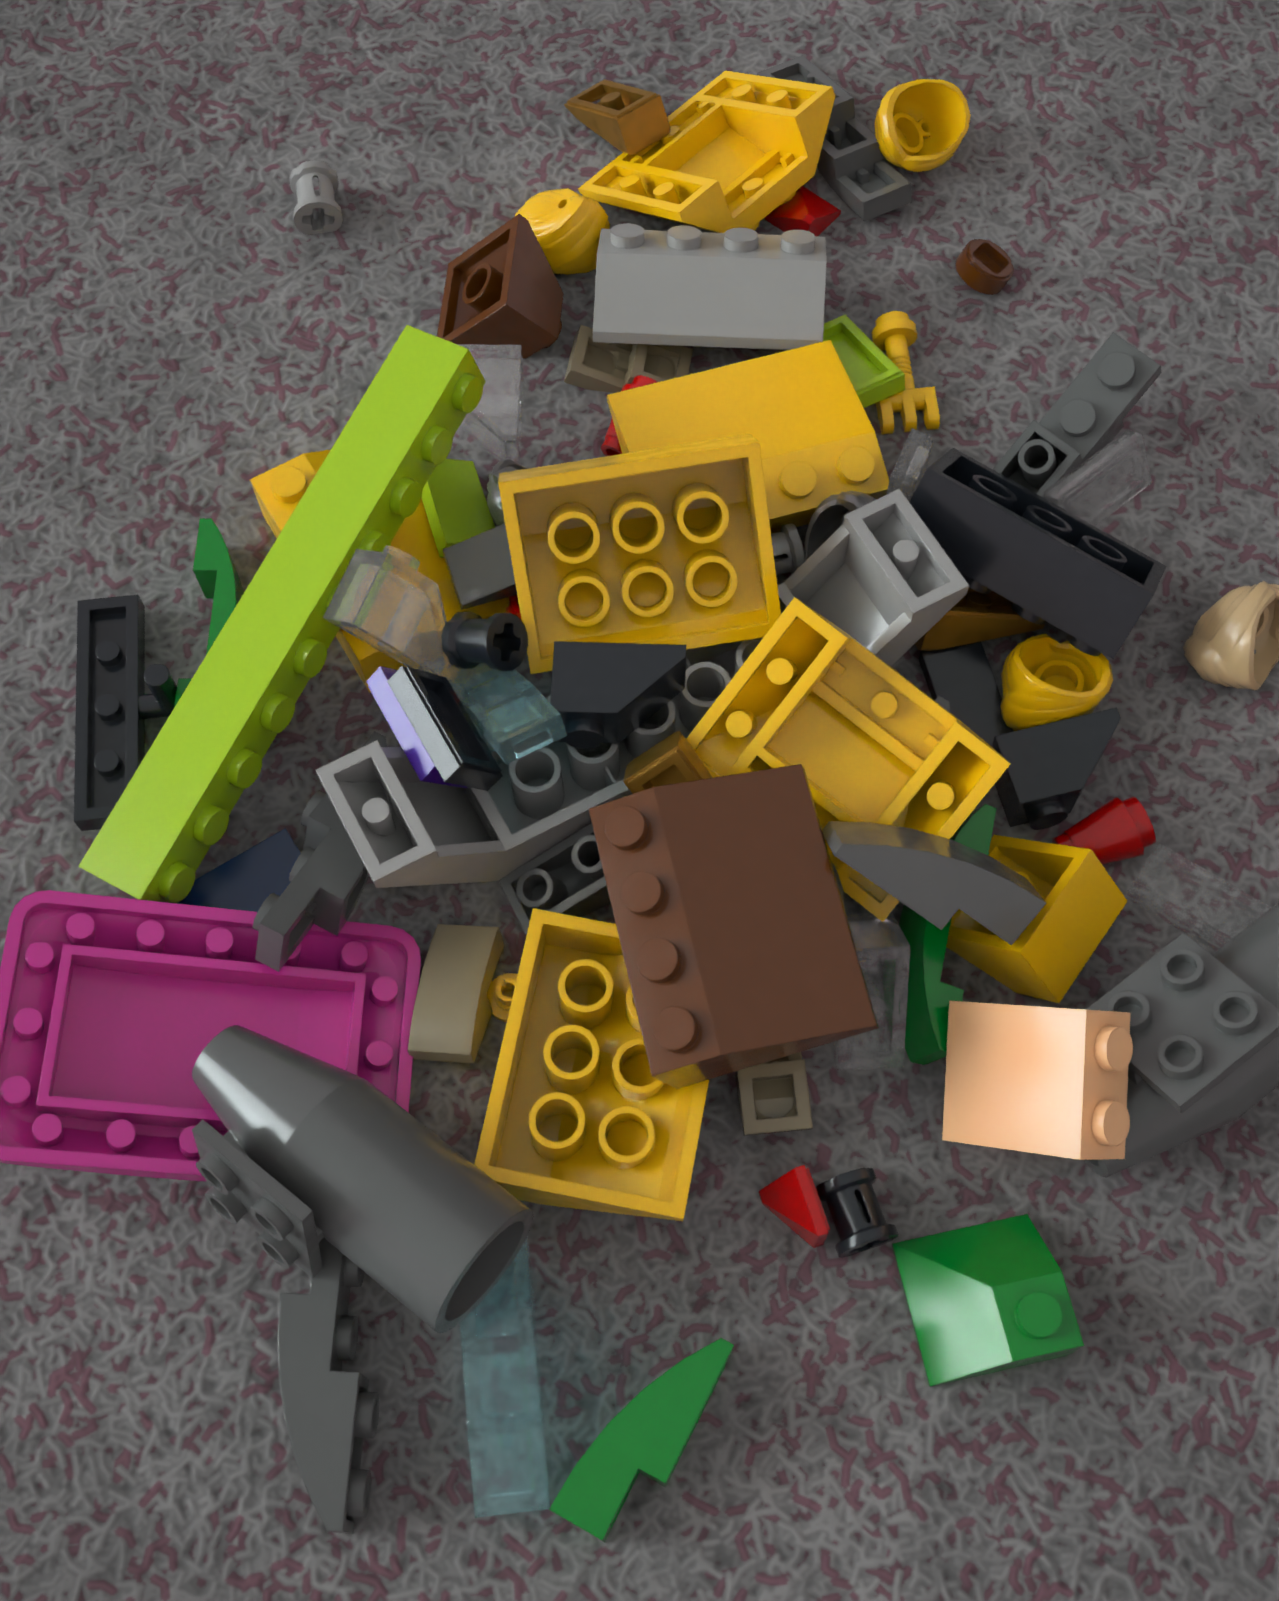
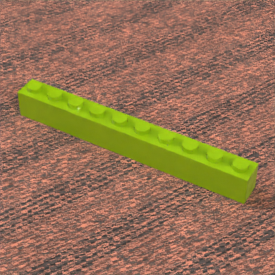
(278, 630)

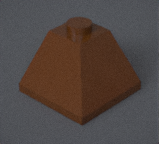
(502, 293)

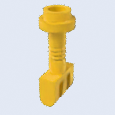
(895, 334)

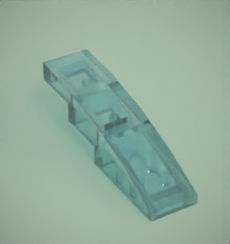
(508, 711)
(505, 1397)

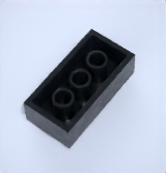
(1036, 554)

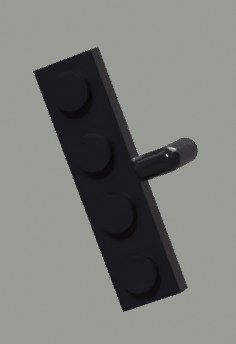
(112, 703)

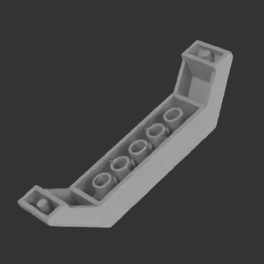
(872, 578)

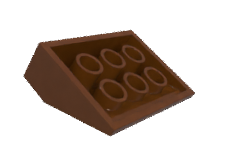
(730, 923)

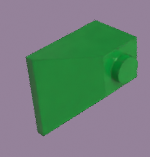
(986, 1299)

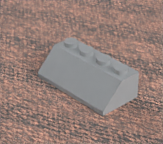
(709, 288)

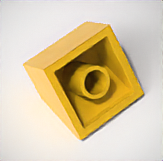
(1062, 936)

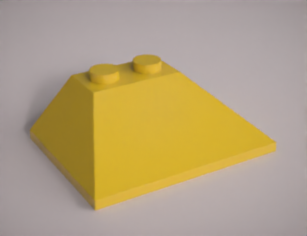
(727, 157)
(859, 730)

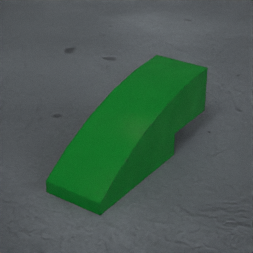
(641, 1439)

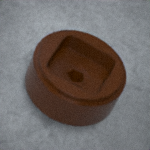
(984, 266)

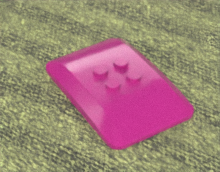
(124, 995)

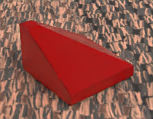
(804, 212)
(797, 1204)

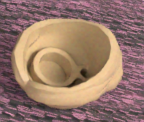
(1229, 633)

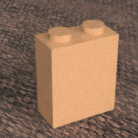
(1038, 1079)

